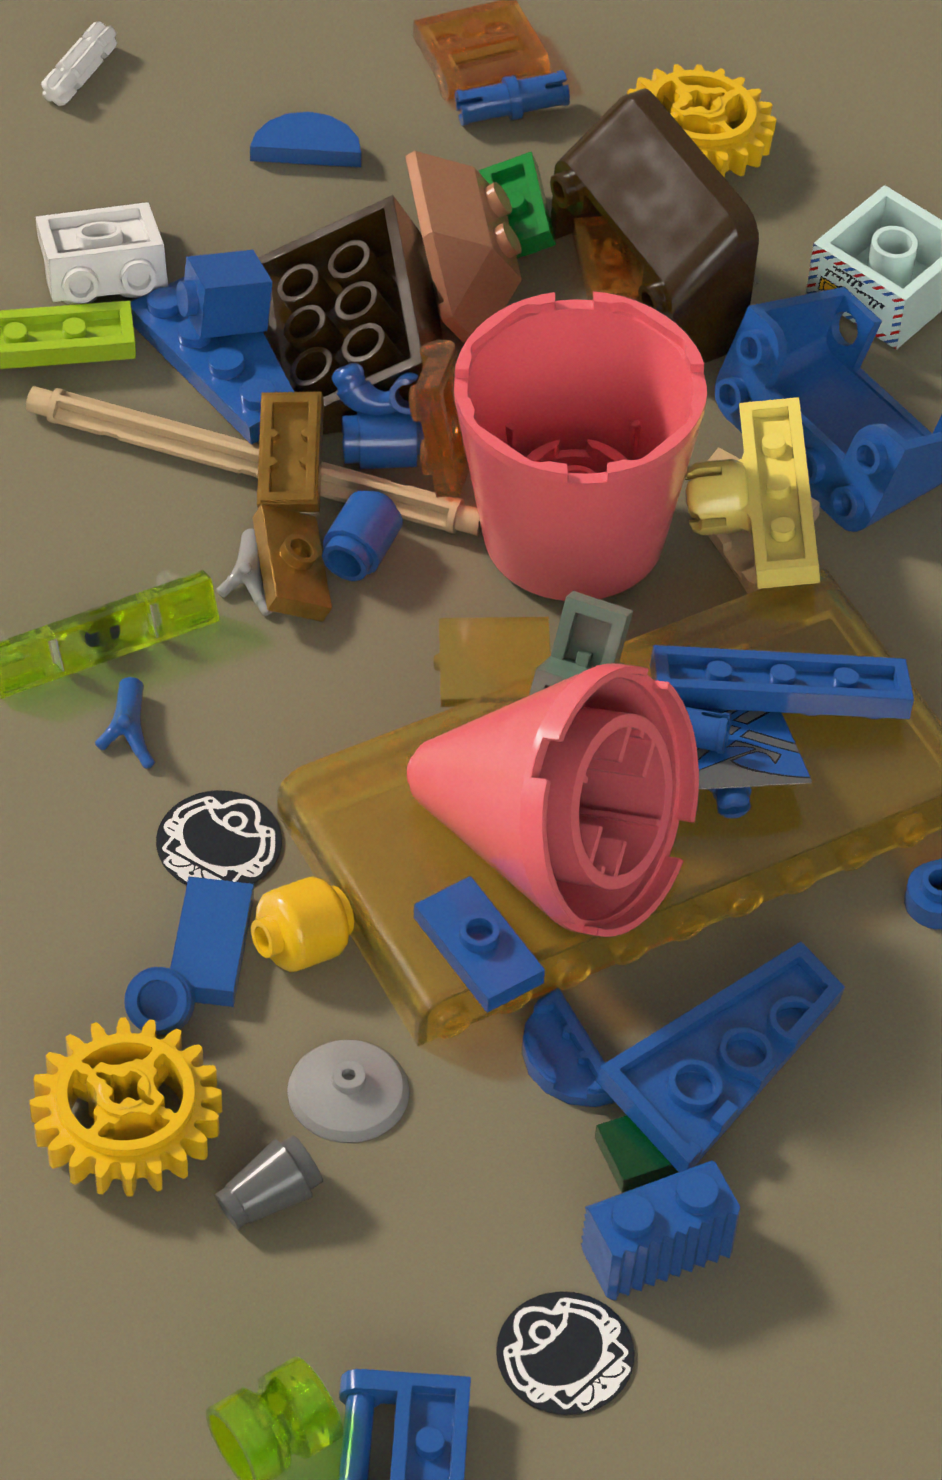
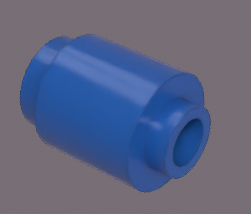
(381, 440)
(361, 535)

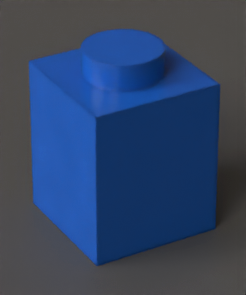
(225, 294)

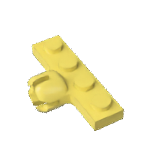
(762, 494)

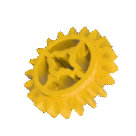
(708, 109)
(131, 1126)

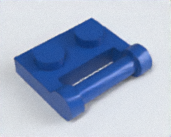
(427, 1425)

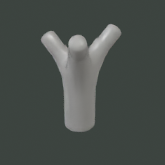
(248, 572)

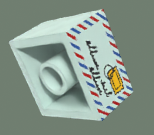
(888, 260)

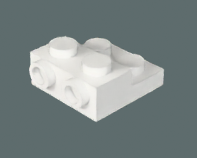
(102, 253)

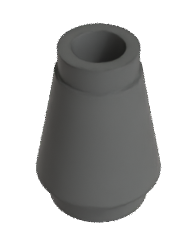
(270, 1182)

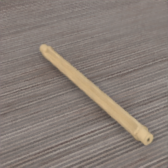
(240, 456)

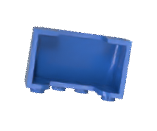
(859, 441)

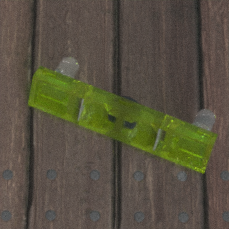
(107, 631)

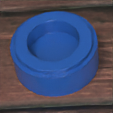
(160, 996)

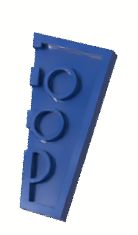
(222, 369)
(715, 1059)

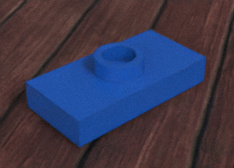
(479, 944)

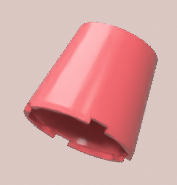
(578, 438)

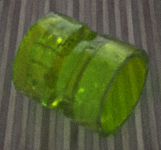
(281, 1419)

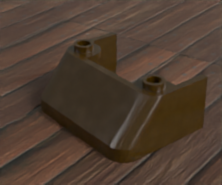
(669, 212)

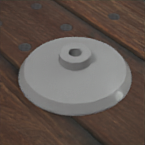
(348, 1091)

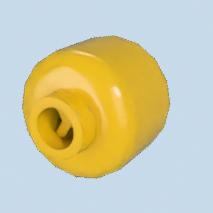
(302, 924)

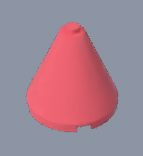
(572, 794)

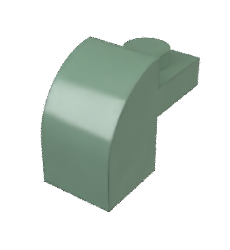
(587, 636)

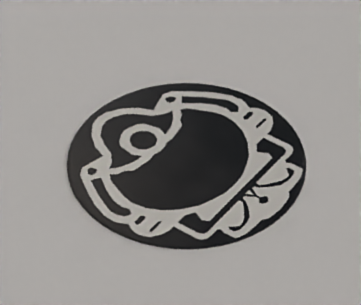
(219, 838)
(565, 1353)

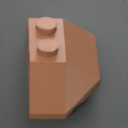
(465, 240)

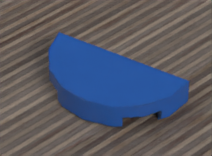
(306, 140)
(562, 1054)

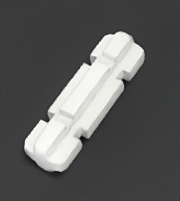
(79, 63)

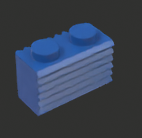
(660, 1229)

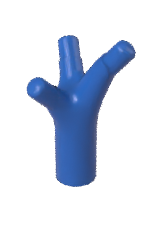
(127, 721)

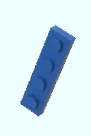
(786, 681)

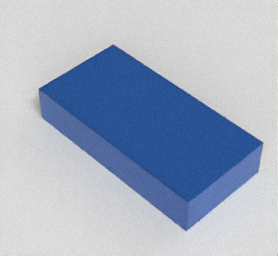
(213, 937)

